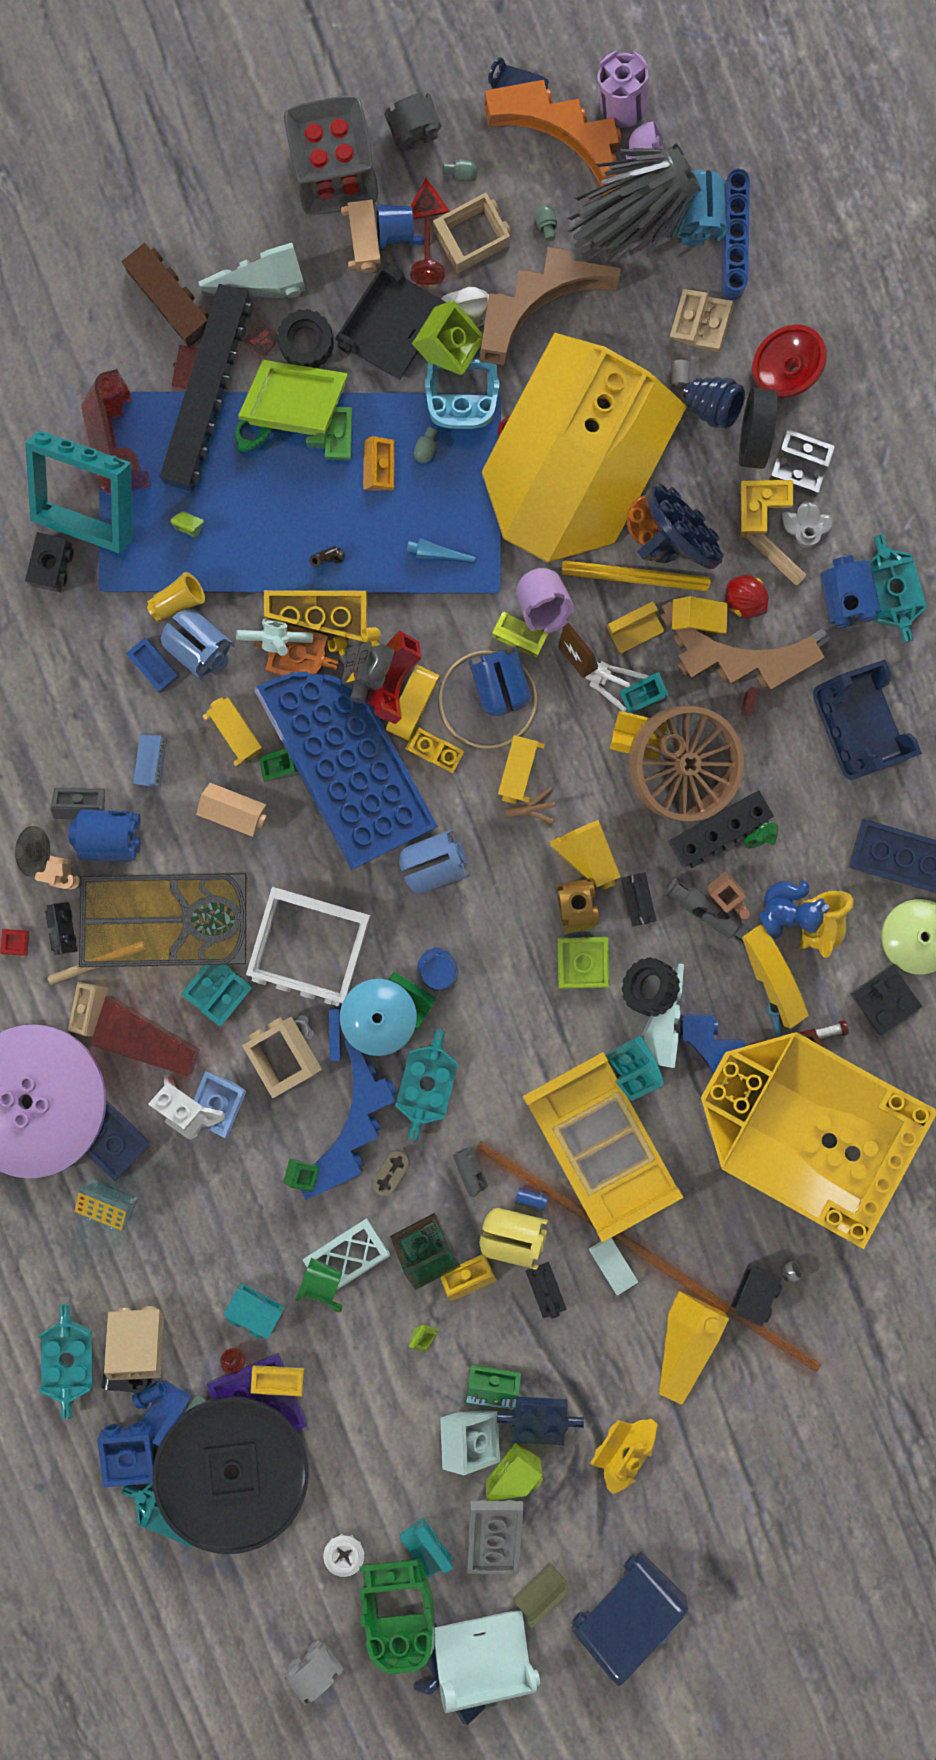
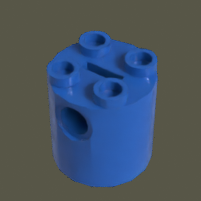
(847, 583)
(105, 835)

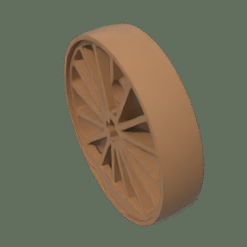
(715, 797)

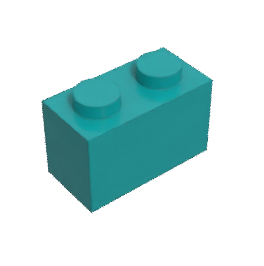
(253, 1312)

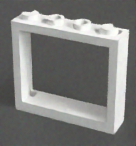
(285, 983)

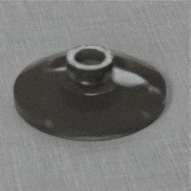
(32, 851)

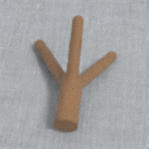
(530, 808)

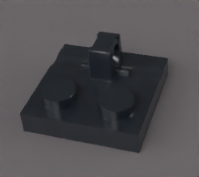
(886, 1000)

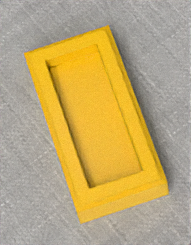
(277, 1380)

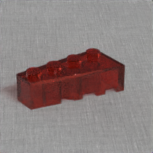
(133, 1035)

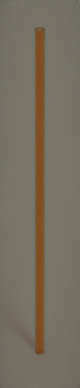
(648, 1256)

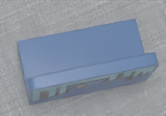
(149, 760)

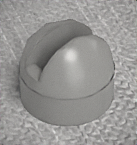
(792, 1271)

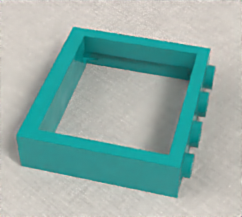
(112, 537)

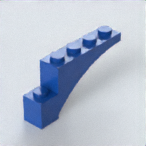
(700, 1032)

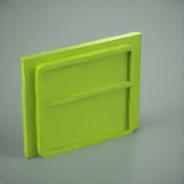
(293, 397)

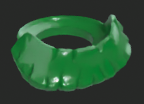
(247, 445)
(764, 834)

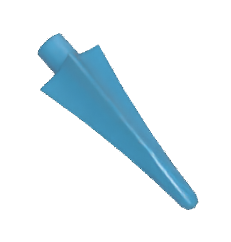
(428, 550)

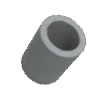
(679, 373)

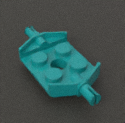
(897, 608)
(424, 1105)
(60, 1380)
(148, 1512)

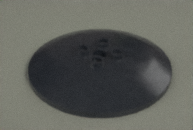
(221, 1510)

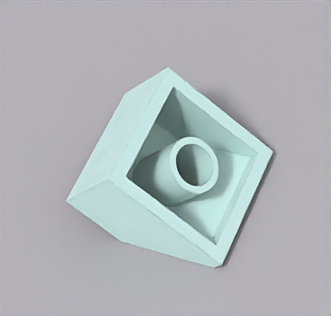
(469, 1441)

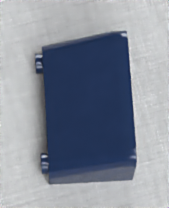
(861, 721)
(631, 1619)

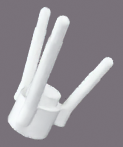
(603, 673)

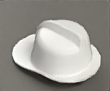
(472, 302)

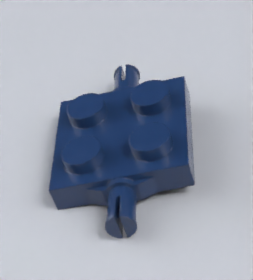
(540, 1420)

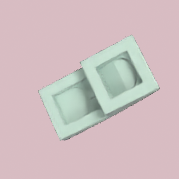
(613, 1265)

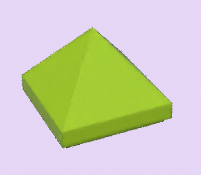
(422, 1337)

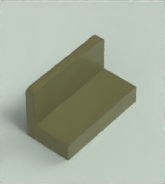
(541, 1594)

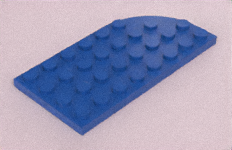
(346, 764)

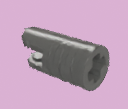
(470, 1171)

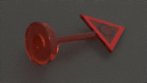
(424, 205)

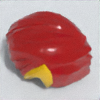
(746, 596)

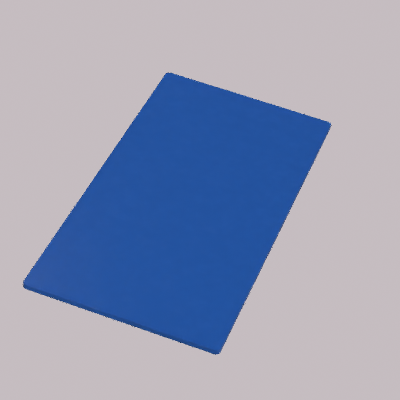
(288, 502)

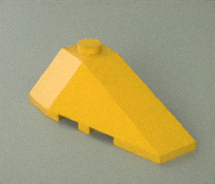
(689, 1342)

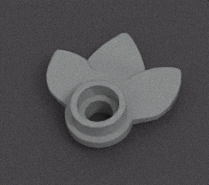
(807, 520)

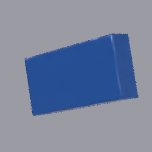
(152, 665)
(335, 1034)

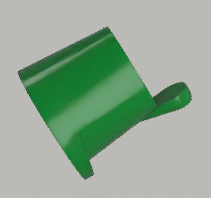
(320, 1284)

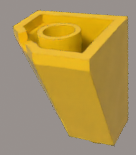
(588, 854)

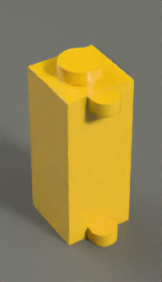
(234, 730)
(518, 769)

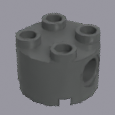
(413, 121)

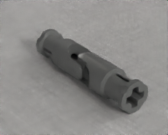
(693, 900)

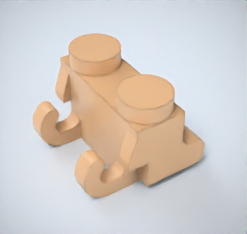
(57, 873)

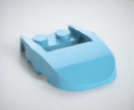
(462, 410)

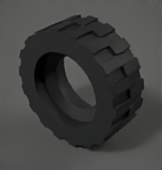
(297, 321)
(667, 991)

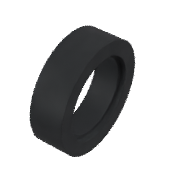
(758, 428)

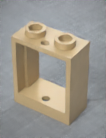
(462, 213)
(298, 1047)

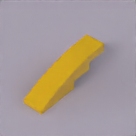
(774, 973)

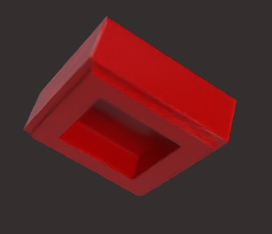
(14, 942)

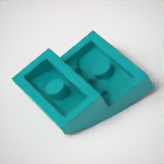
(216, 991)
(636, 1068)

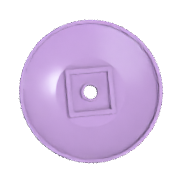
(65, 1096)

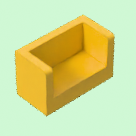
(700, 615)

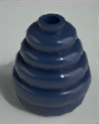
(715, 400)

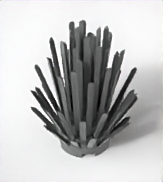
(650, 198)

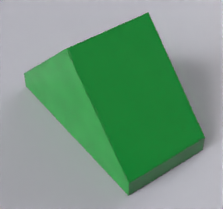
(277, 766)

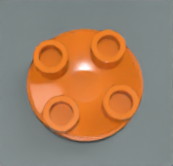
(641, 522)

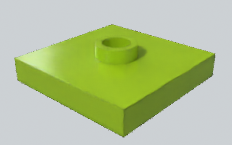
(583, 962)

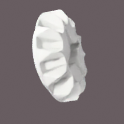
(342, 1566)

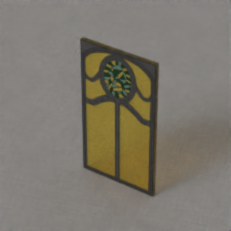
(163, 920)

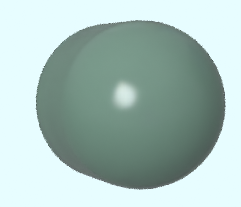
(461, 169)
(546, 221)
(425, 446)

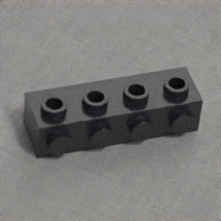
(720, 829)

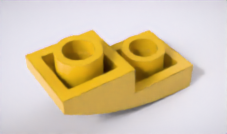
(434, 750)

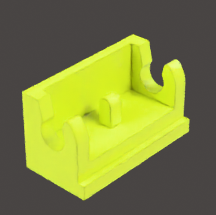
(516, 633)

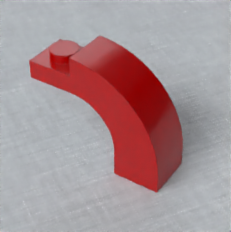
(405, 657)

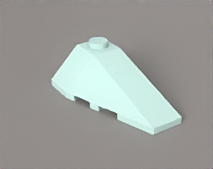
(270, 277)
(660, 1031)

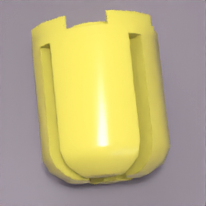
(513, 1237)

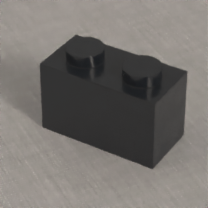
(756, 1295)

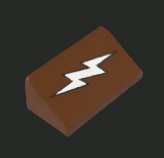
(577, 651)

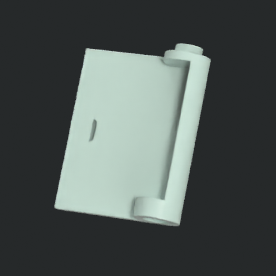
(485, 1665)

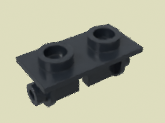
(638, 899)
(64, 939)
(546, 1290)

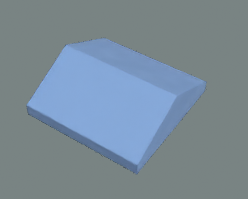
(220, 1095)

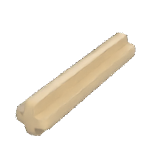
(777, 557)

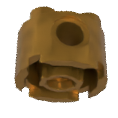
(577, 892)

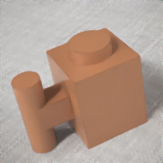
(728, 894)

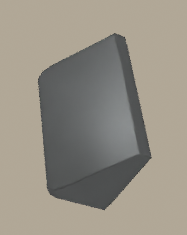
(69, 801)

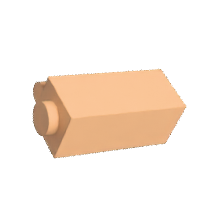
(363, 236)
(232, 809)

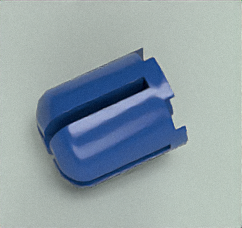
(489, 687)

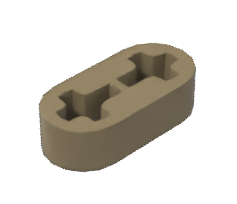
(395, 1176)

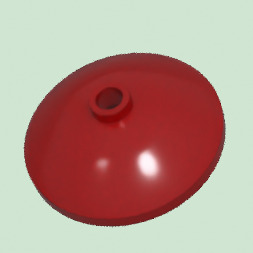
(784, 350)

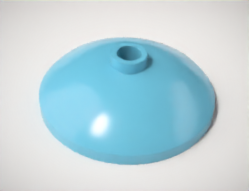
(397, 1017)

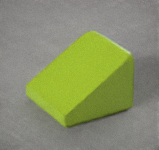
(187, 524)

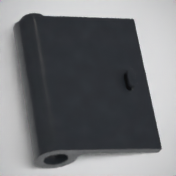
(386, 320)

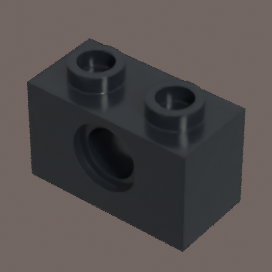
(45, 548)

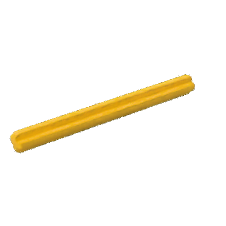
(635, 575)

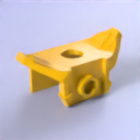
(621, 1470)

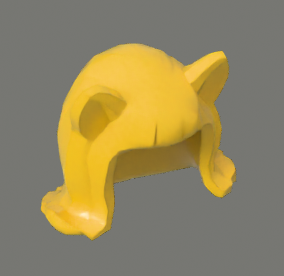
(833, 930)

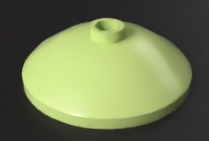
(903, 933)

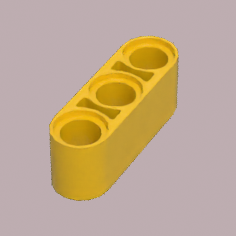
(414, 701)

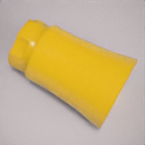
(179, 595)

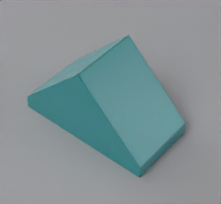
(644, 693)

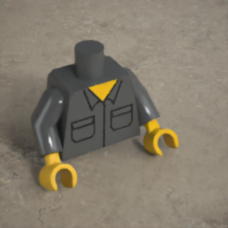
(363, 664)

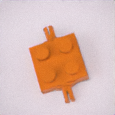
(301, 655)

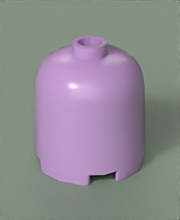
(544, 600)

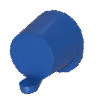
(395, 226)
(438, 969)

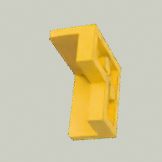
(757, 497)

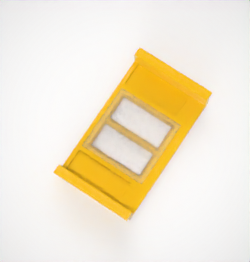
(602, 1147)

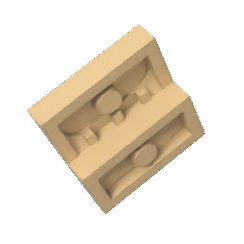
(701, 320)

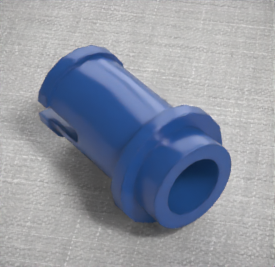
(531, 1199)
(149, 1394)

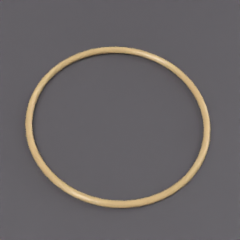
(456, 734)

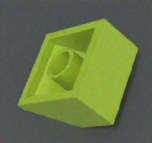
(449, 338)
(515, 1474)

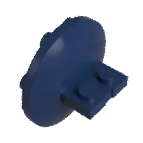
(679, 531)

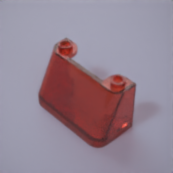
(99, 405)

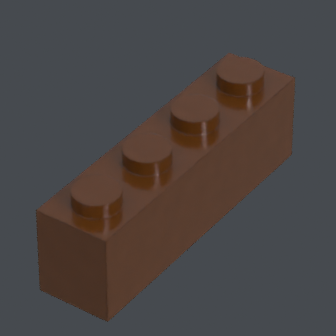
(166, 294)

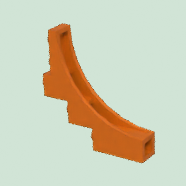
(532, 107)

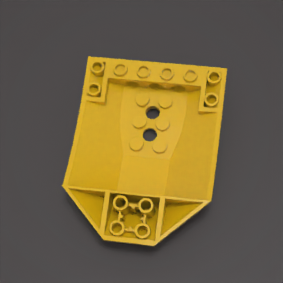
(570, 487)
(769, 1122)

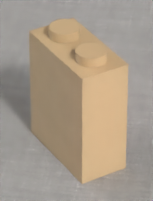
(134, 1344)

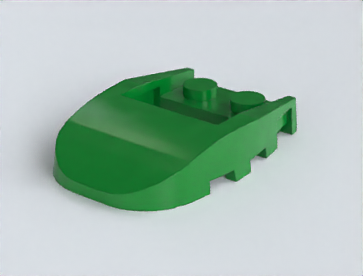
(399, 1641)

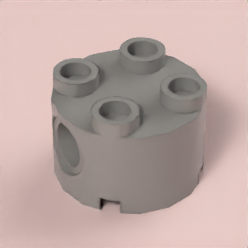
(312, 1673)

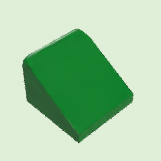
(301, 1175)

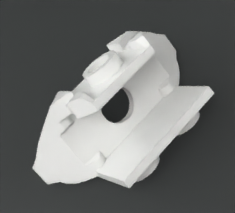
(183, 1112)

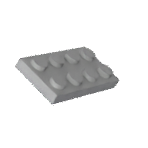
(494, 1537)

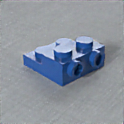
(126, 1454)

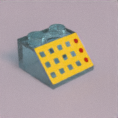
(105, 1205)

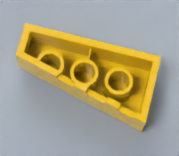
(325, 611)

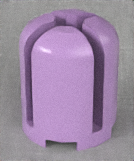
(623, 88)

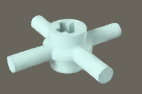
(274, 636)

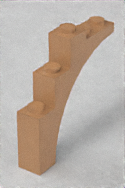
(534, 290)
(773, 665)

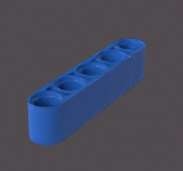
(736, 246)

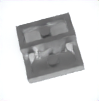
(803, 462)

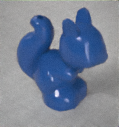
(782, 912)

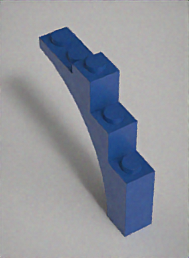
(341, 1161)

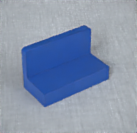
(165, 1411)

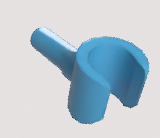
(776, 1020)

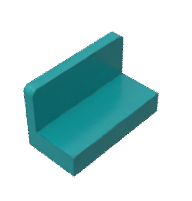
(424, 1543)

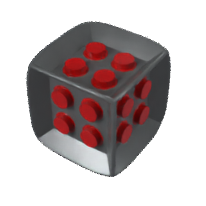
(330, 153)

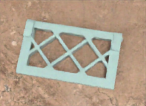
(347, 1236)

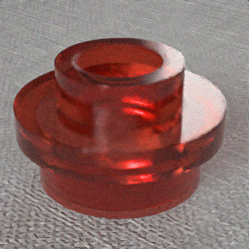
(227, 1359)

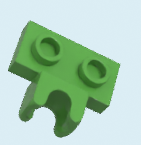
(338, 437)

